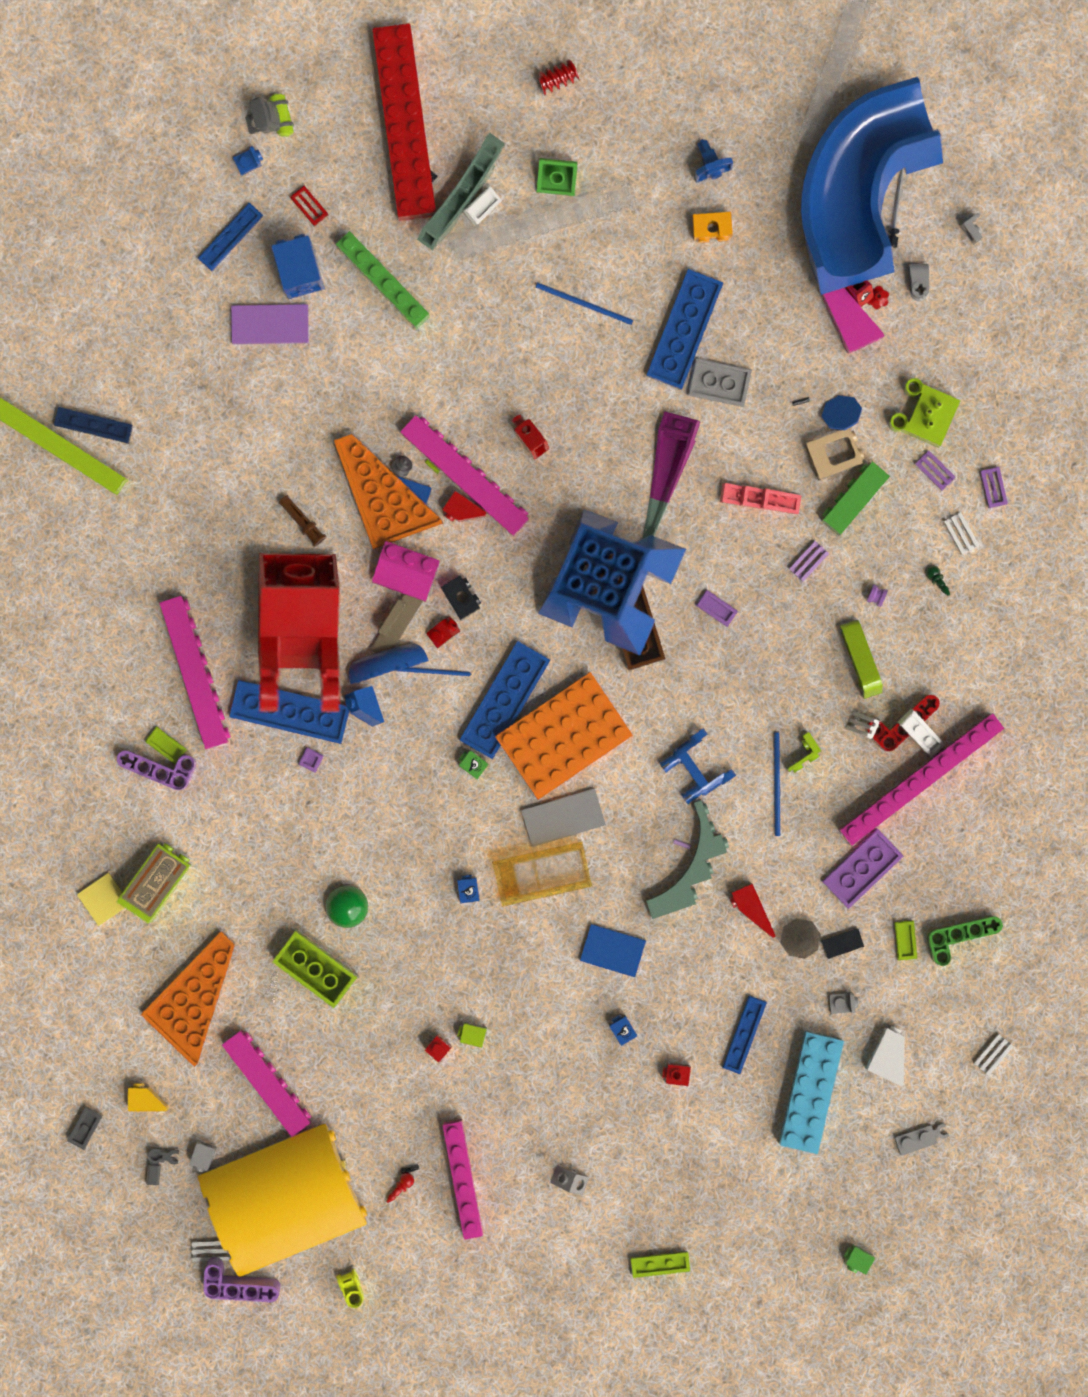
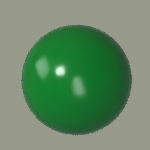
(346, 906)

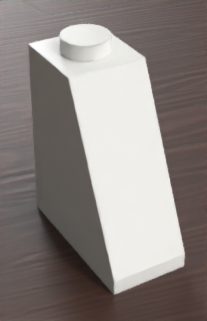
(888, 1056)

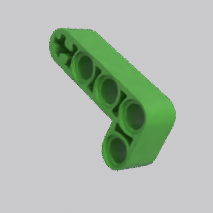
(965, 935)

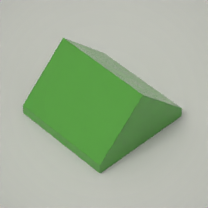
(557, 177)

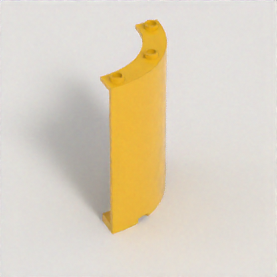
(281, 1200)

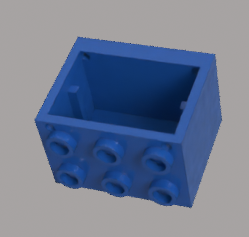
(298, 266)

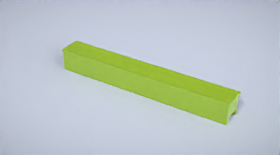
(61, 448)

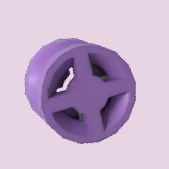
(877, 595)

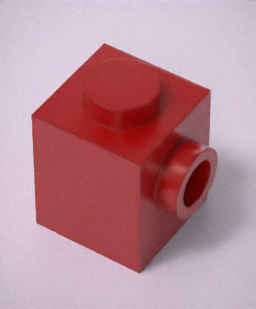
(676, 1074)

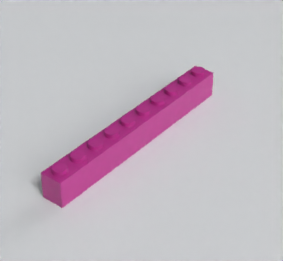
(921, 779)

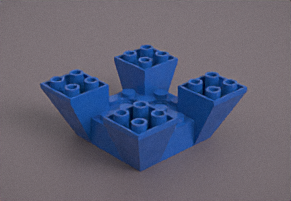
(573, 587)

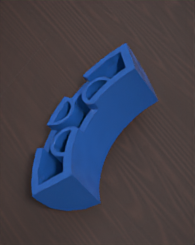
(386, 661)

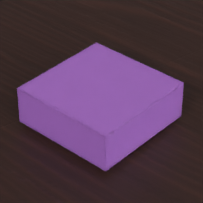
(310, 759)

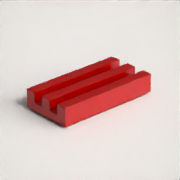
(319, 218)

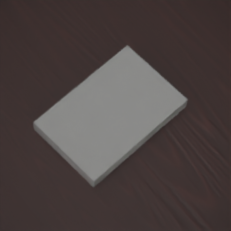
(719, 382)

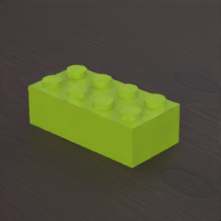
(315, 969)

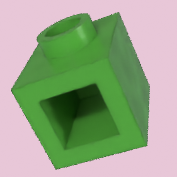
(858, 1259)

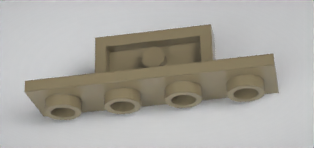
(396, 623)

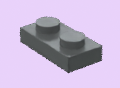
(85, 1128)

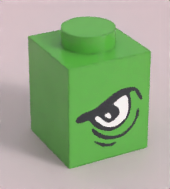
(472, 764)

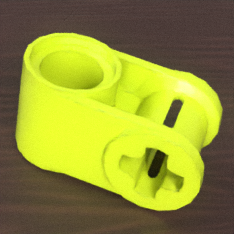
(350, 1287)

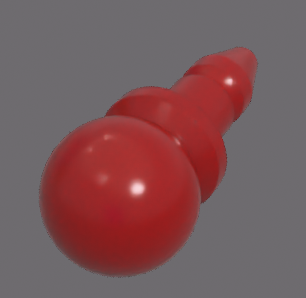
(405, 1181)

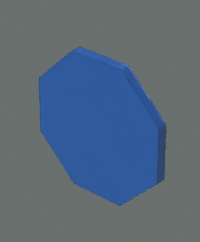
(841, 412)

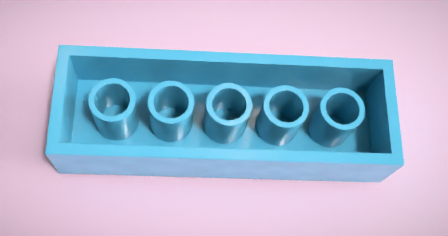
(811, 1092)

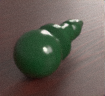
(933, 573)

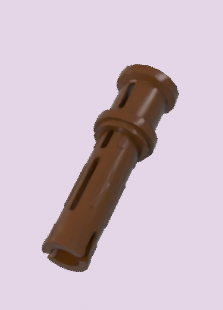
(308, 528)

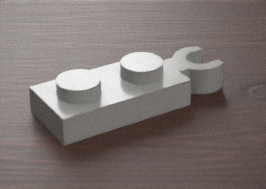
(919, 1138)

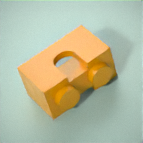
(723, 222)

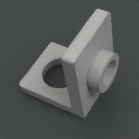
(568, 1180)

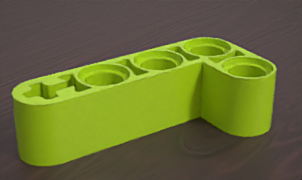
(862, 659)

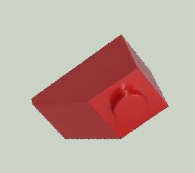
(462, 509)

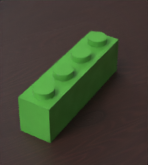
(855, 499)

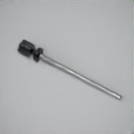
(894, 239)

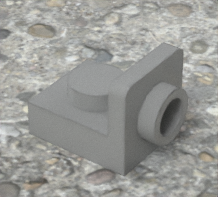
(971, 230)
(843, 1003)

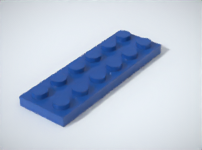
(684, 329)
(505, 699)
(294, 713)

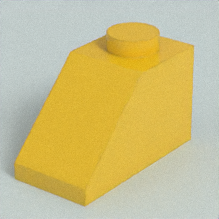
(144, 1099)

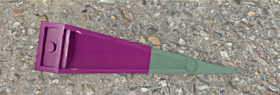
(673, 449)

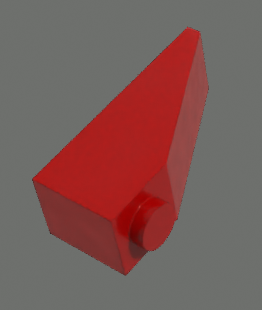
(749, 904)

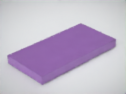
(270, 324)
(862, 868)

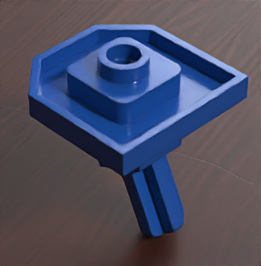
(712, 166)

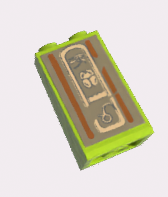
(154, 883)

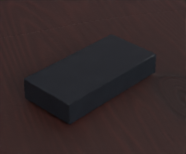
(842, 943)

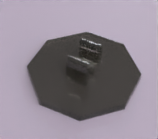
(800, 938)

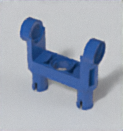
(681, 756)

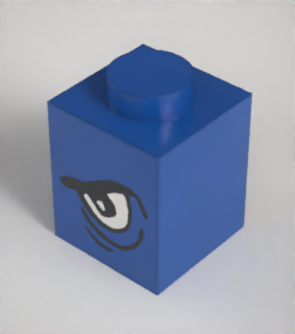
(468, 889)
(622, 1029)

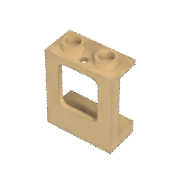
(819, 457)

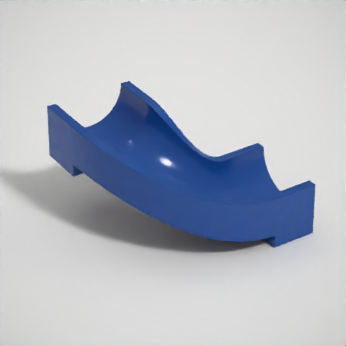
(850, 179)

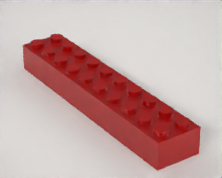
(404, 122)

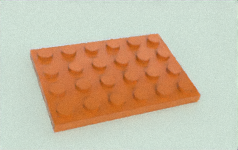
(563, 735)

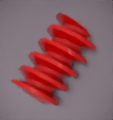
(557, 76)

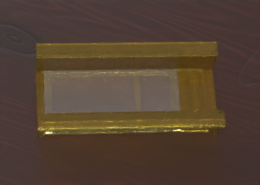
(542, 874)

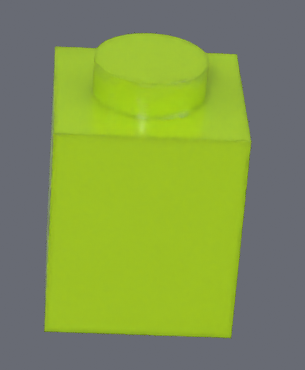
(472, 1034)

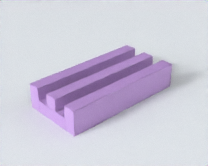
(819, 549)

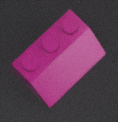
(405, 571)

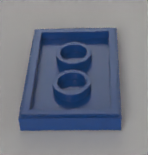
(613, 950)

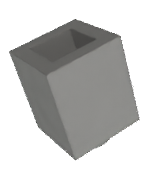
(202, 1156)

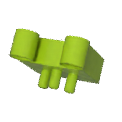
(938, 416)

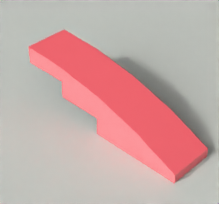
(760, 498)

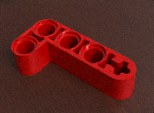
(893, 733)

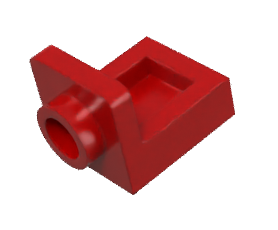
(443, 632)

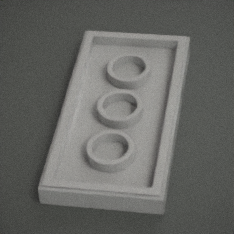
(563, 817)

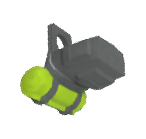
(270, 116)

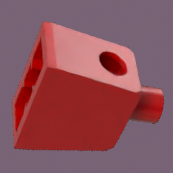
(533, 441)

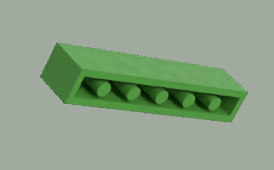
(382, 280)

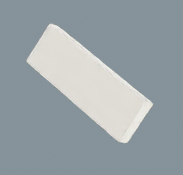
(921, 733)

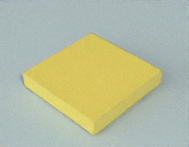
(102, 899)

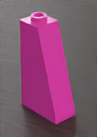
(851, 321)

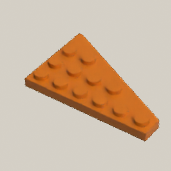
(384, 501)
(188, 1003)

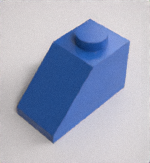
(365, 706)

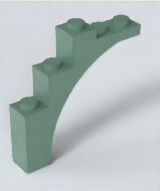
(463, 194)
(681, 894)

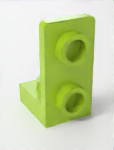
(808, 743)

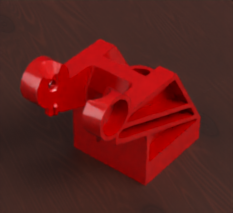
(298, 623)

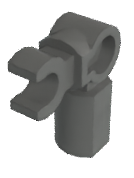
(155, 1156)

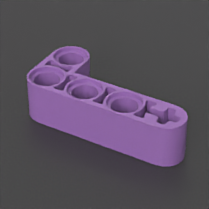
(154, 767)
(242, 1284)

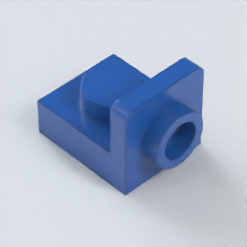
(248, 161)

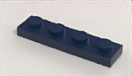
(93, 425)

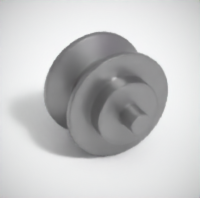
(402, 466)

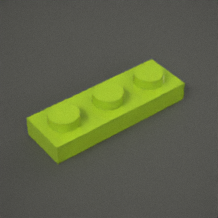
(660, 1264)

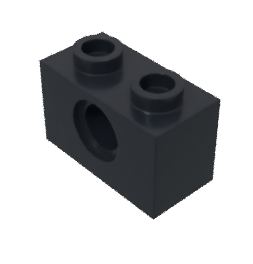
(462, 609)

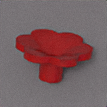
(880, 302)

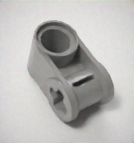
(919, 278)

